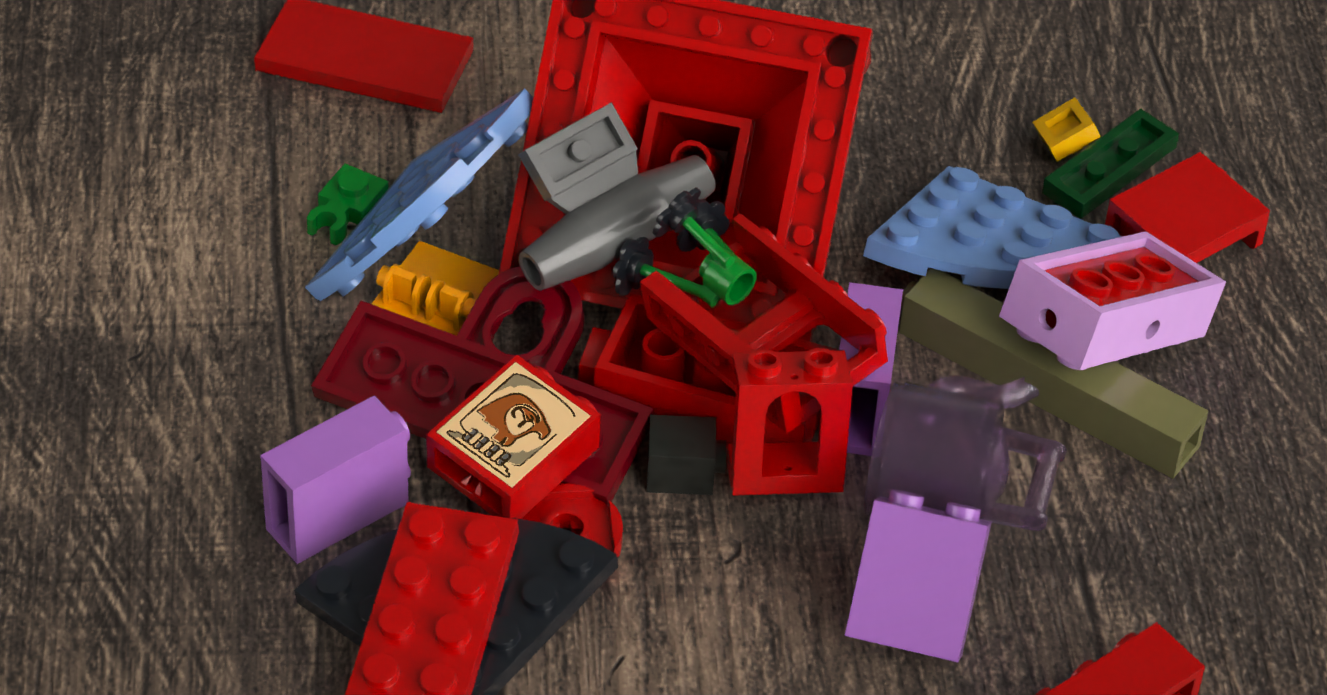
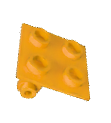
(433, 287)

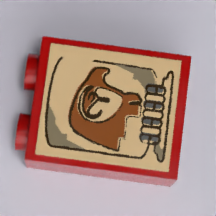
(513, 439)

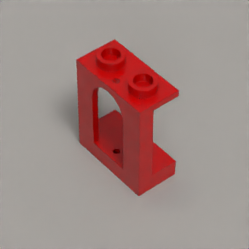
(789, 466)

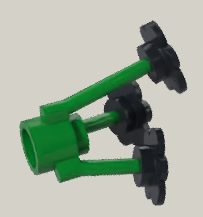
(698, 226)

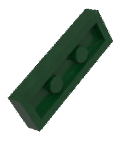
(1110, 163)

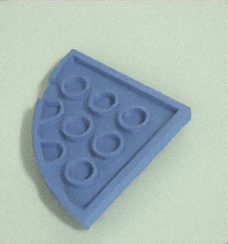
(420, 194)
(976, 230)

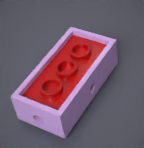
(1111, 300)

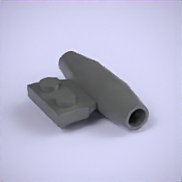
(596, 182)

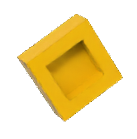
(1066, 129)

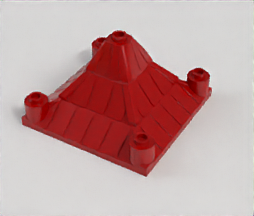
(736, 84)

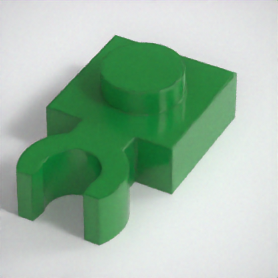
(345, 200)

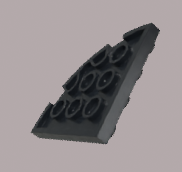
(543, 588)

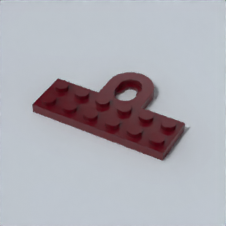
(431, 371)

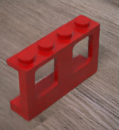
(808, 304)

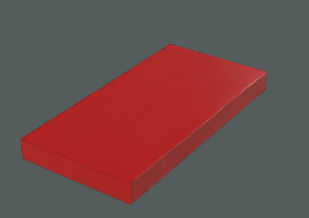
(364, 54)

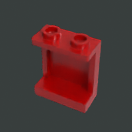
(1191, 209)

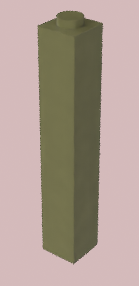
(1100, 400)

